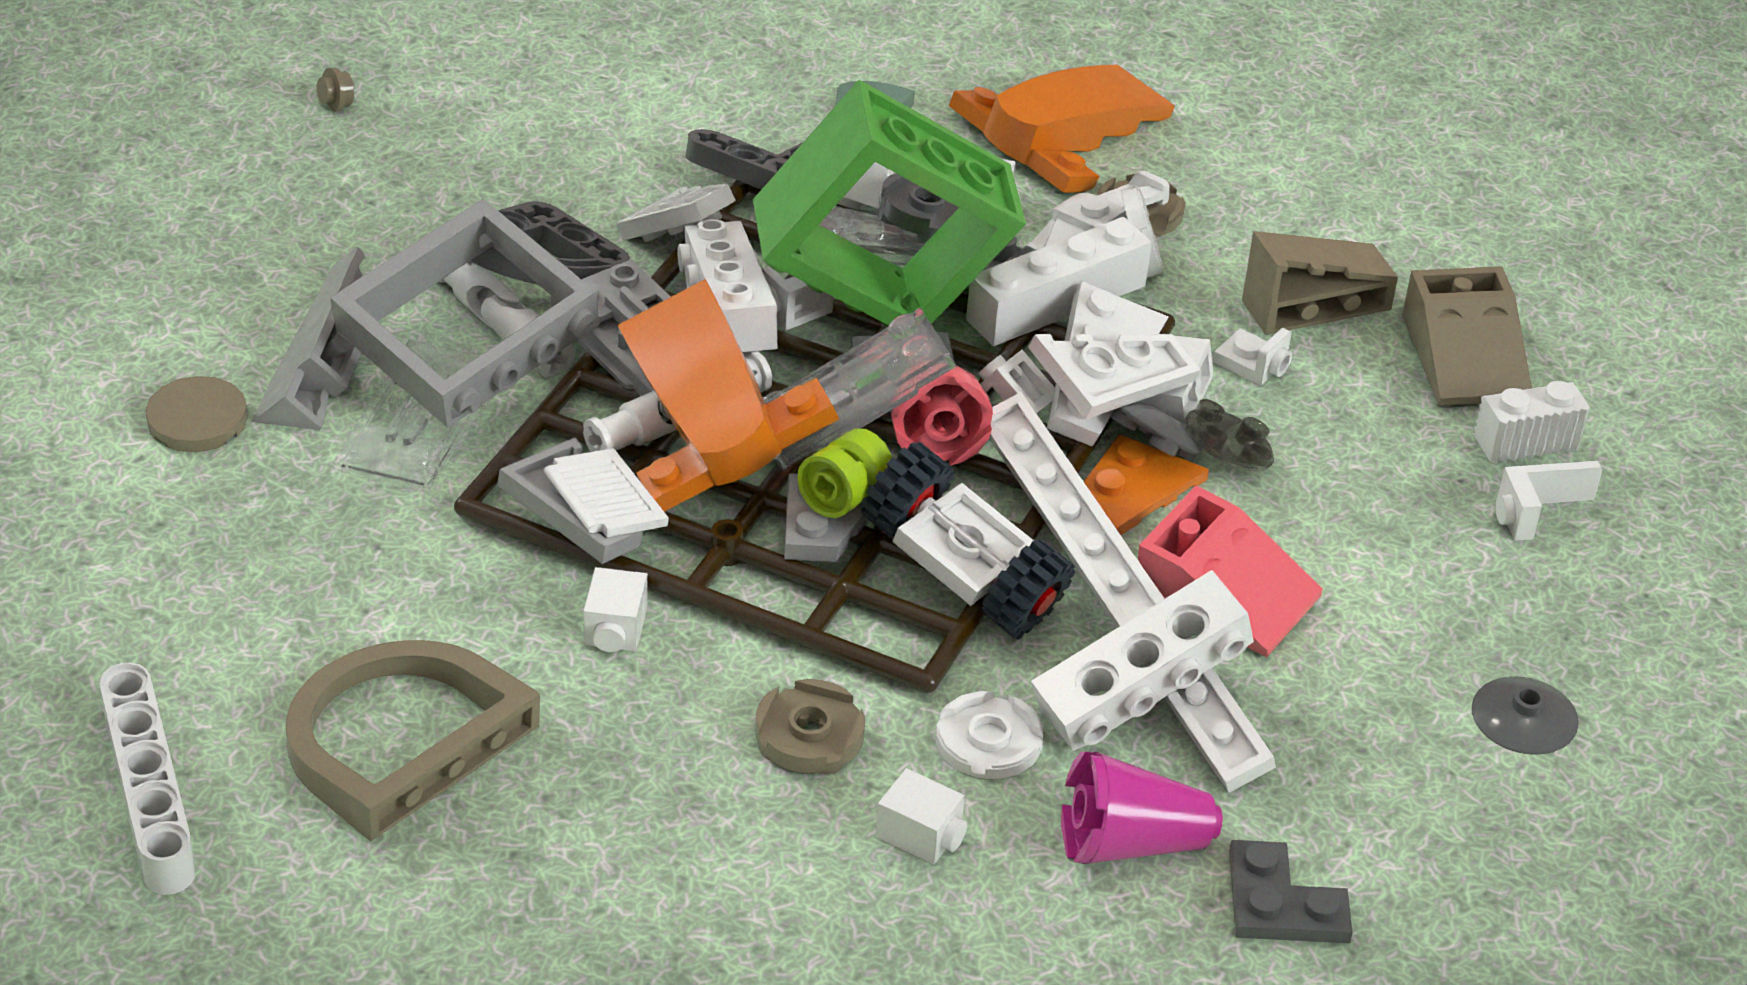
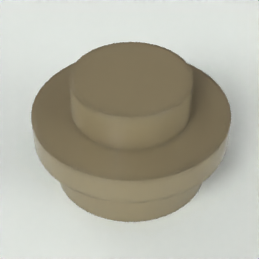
(335, 89)

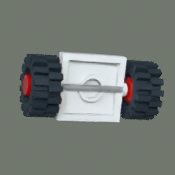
(966, 541)

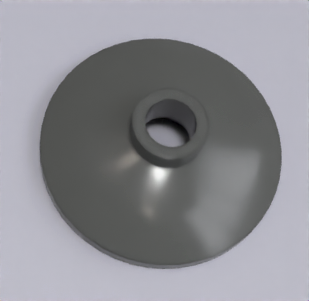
(1525, 715)

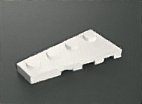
(1105, 318)

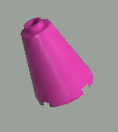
(1132, 812)

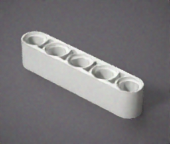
(147, 779)

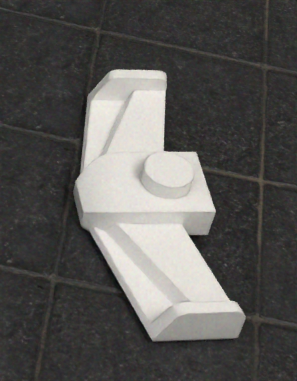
(1089, 211)

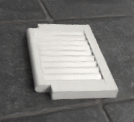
(605, 493)

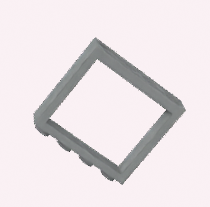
(429, 261)

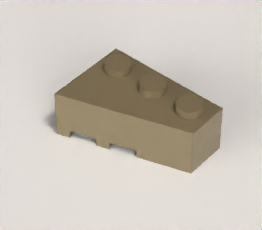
(1314, 281)

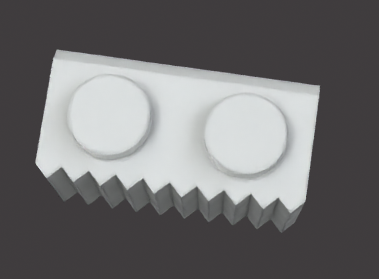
(1531, 421)

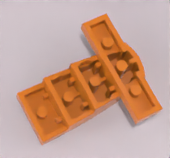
(1062, 114)
(713, 398)

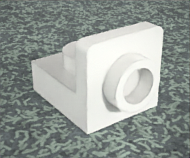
(795, 300)
(1255, 357)
(1018, 376)

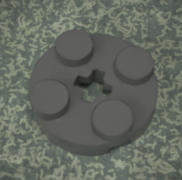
(913, 207)

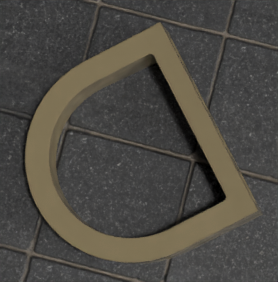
(373, 808)

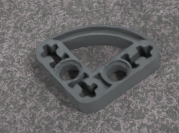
(560, 234)

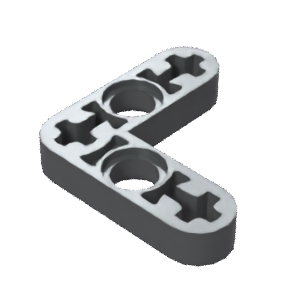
(734, 157)

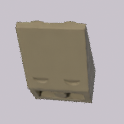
(1466, 332)

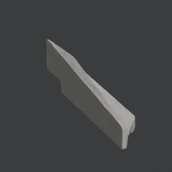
(316, 361)

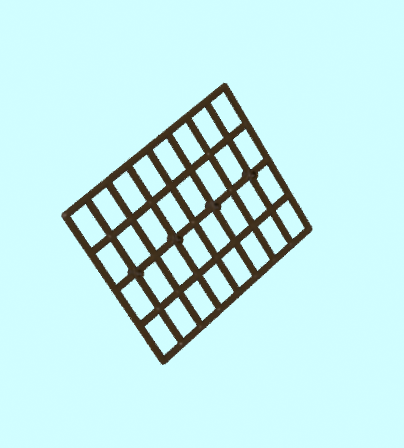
(728, 535)

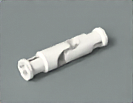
(499, 308)
(640, 418)

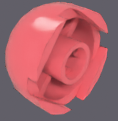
(946, 416)

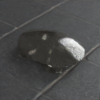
(1229, 437)

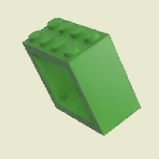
(848, 141)

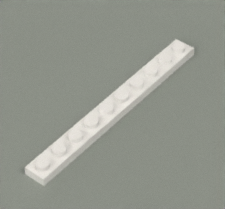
(1121, 584)

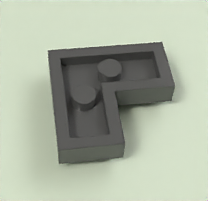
(1273, 908)

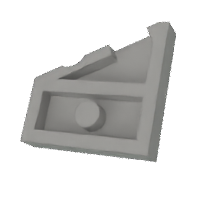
(813, 535)

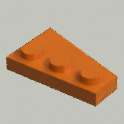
(1138, 480)

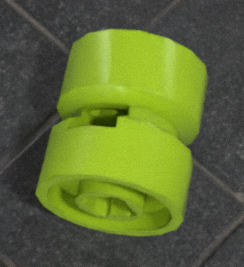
(841, 473)

